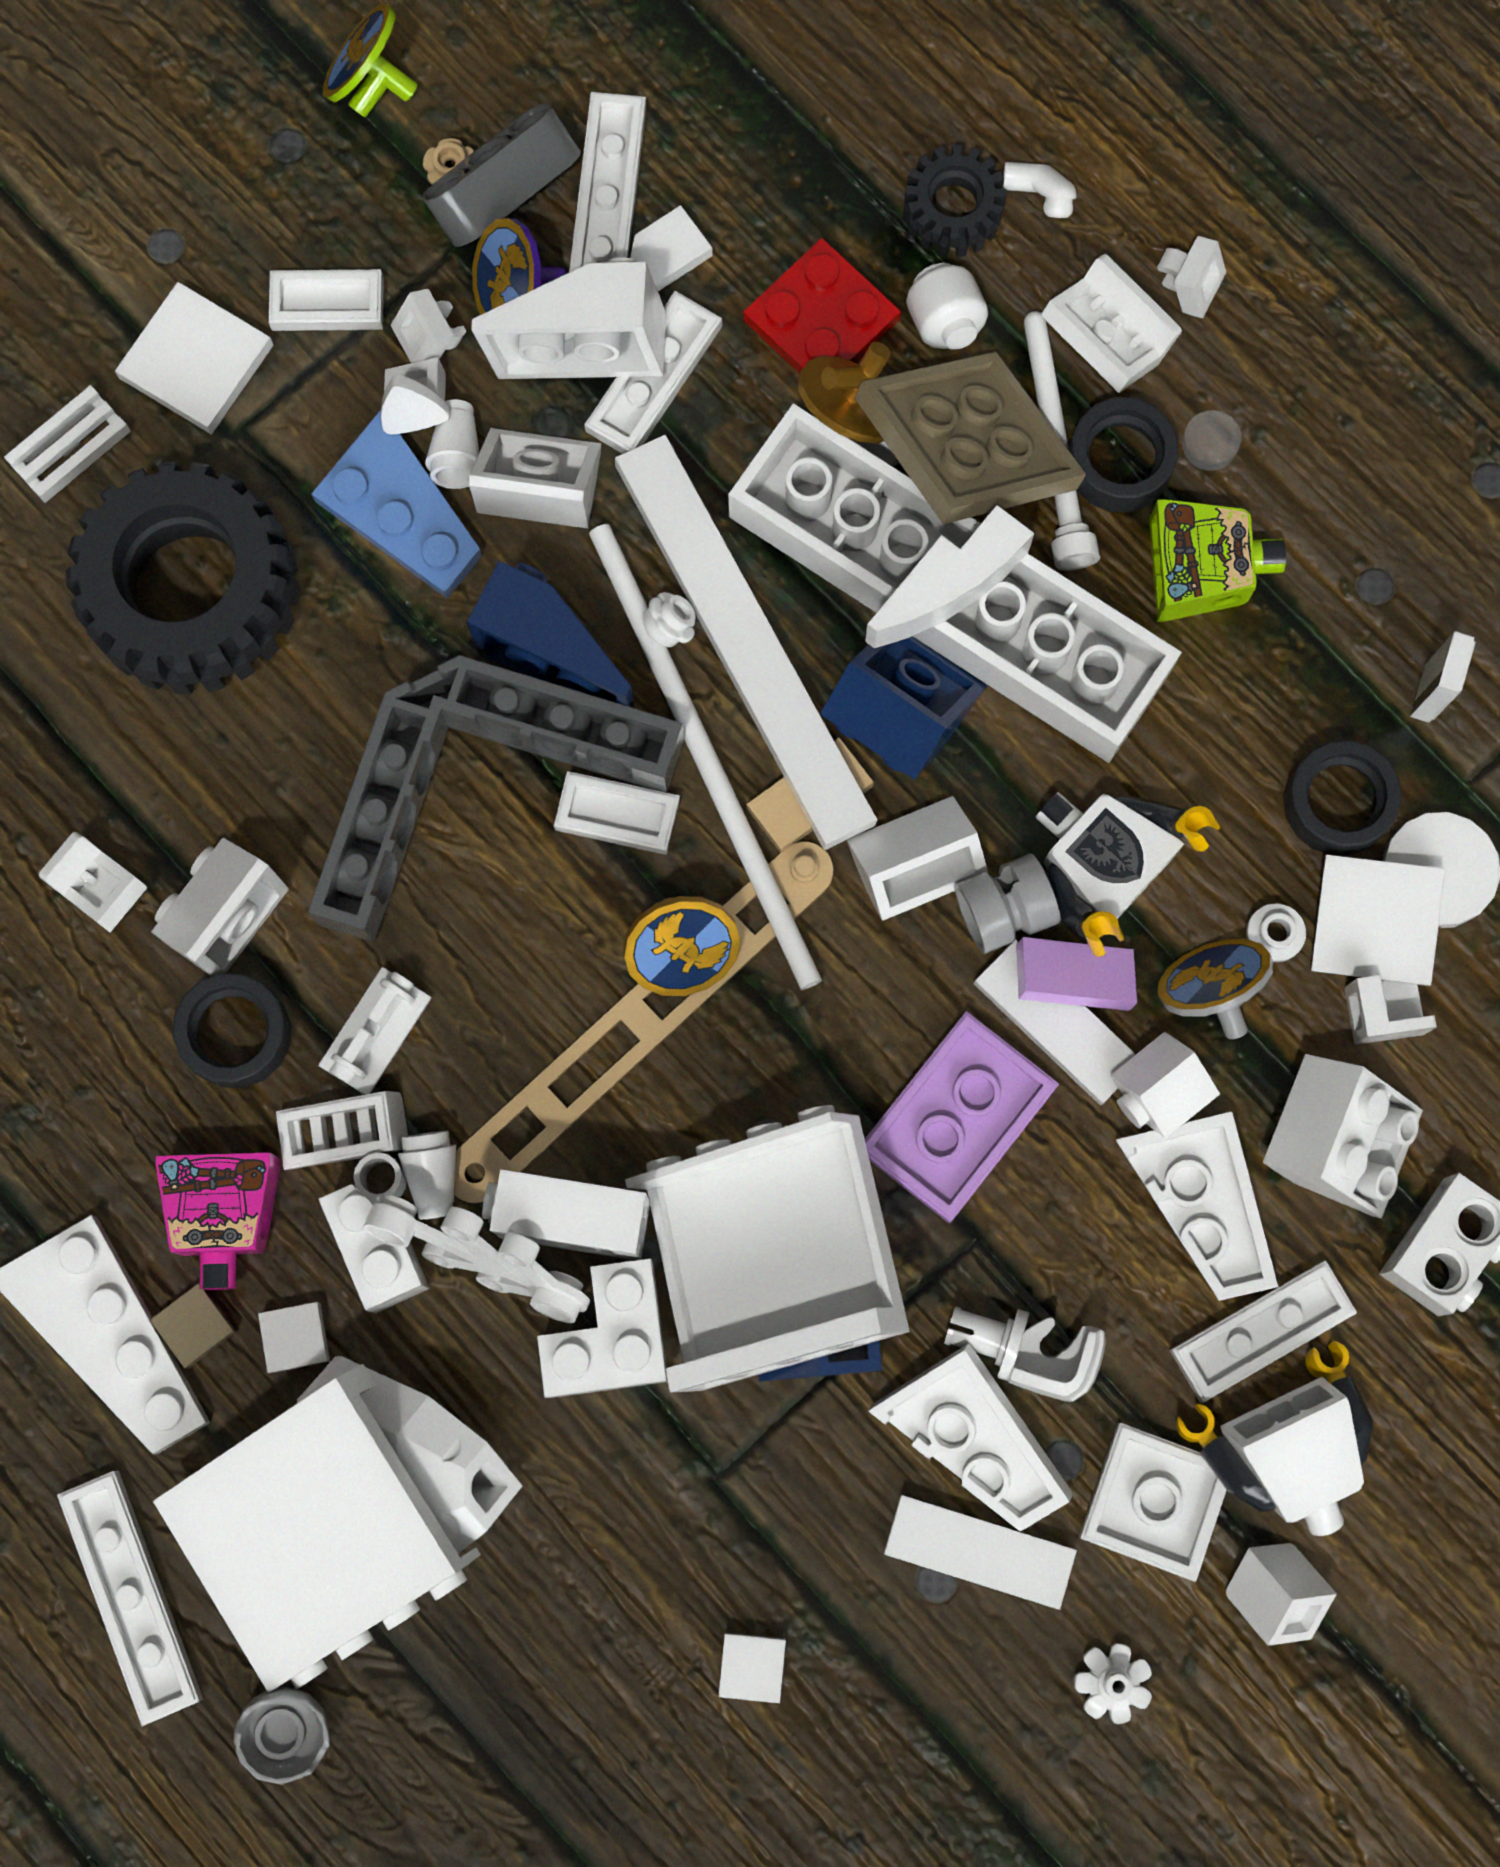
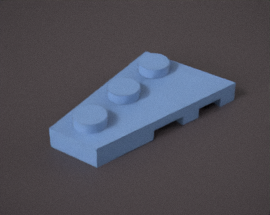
(398, 508)

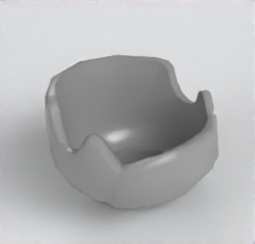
(281, 1735)

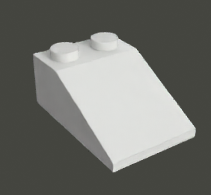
(579, 326)

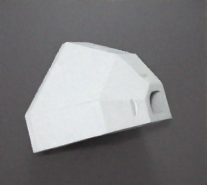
(445, 1459)

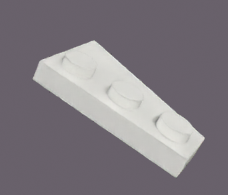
(1207, 1200)
(978, 1435)

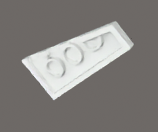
(99, 1324)

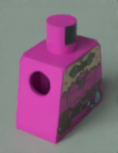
(218, 1209)

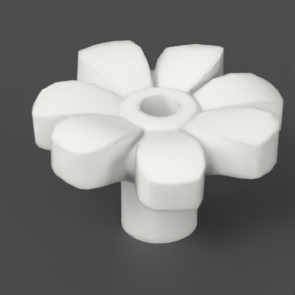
(1104, 1673)

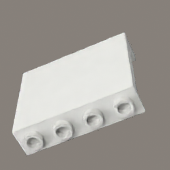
(773, 1249)
(311, 1534)

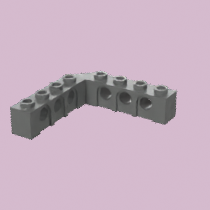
(489, 705)

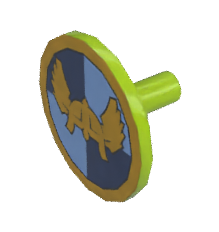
(361, 56)

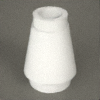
(454, 447)
(430, 1172)

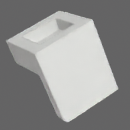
(1385, 1010)
(1280, 1593)

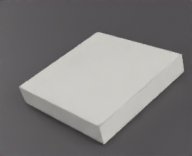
(194, 357)
(1378, 919)
(1154, 1502)

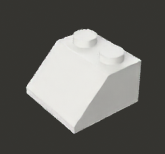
(219, 907)

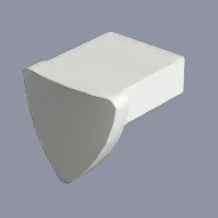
(414, 397)

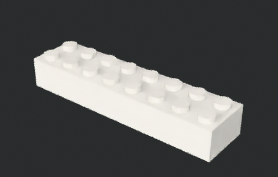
(1026, 637)

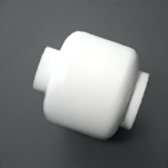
(946, 306)

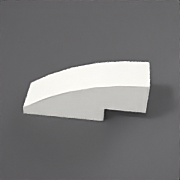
(951, 579)

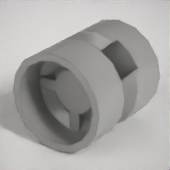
(1007, 903)

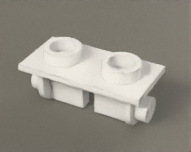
(375, 1031)

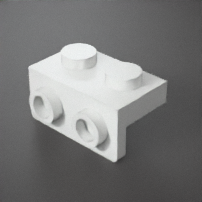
(1113, 324)

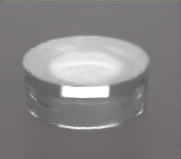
(1211, 440)

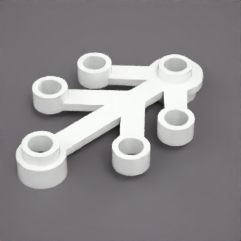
(460, 1246)

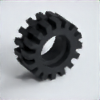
(954, 171)

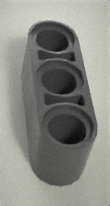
(501, 174)

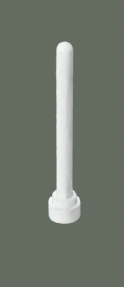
(1074, 543)

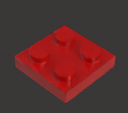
(821, 310)

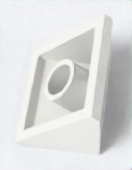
(535, 477)

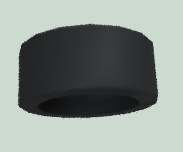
(1137, 416)
(1368, 763)
(200, 999)

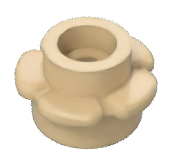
(447, 149)

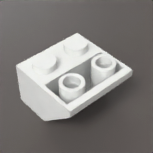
(1343, 1134)

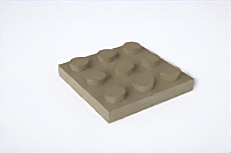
(969, 437)

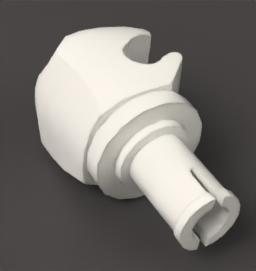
(1021, 1360)

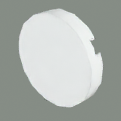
(1461, 849)

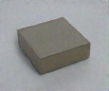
(193, 1326)

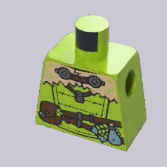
(1206, 558)

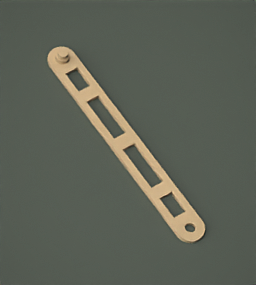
(802, 876)

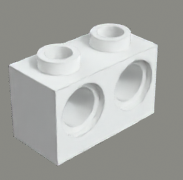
(1439, 1235)

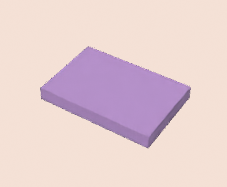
(958, 1117)

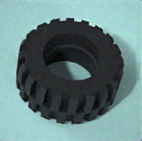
(140, 522)

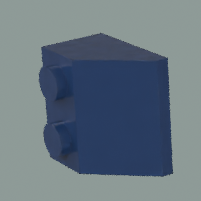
(902, 702)

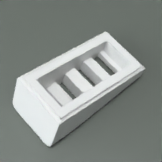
(390, 1124)

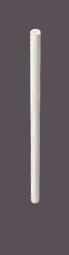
(707, 762)

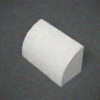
(917, 857)

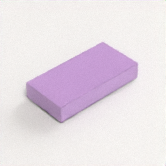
(1075, 976)

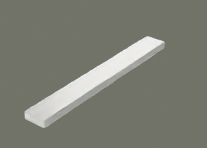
(745, 643)

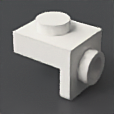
(92, 881)

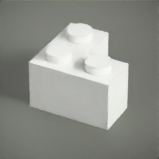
(623, 1348)

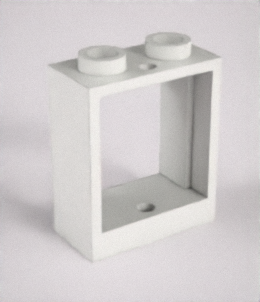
(568, 1214)

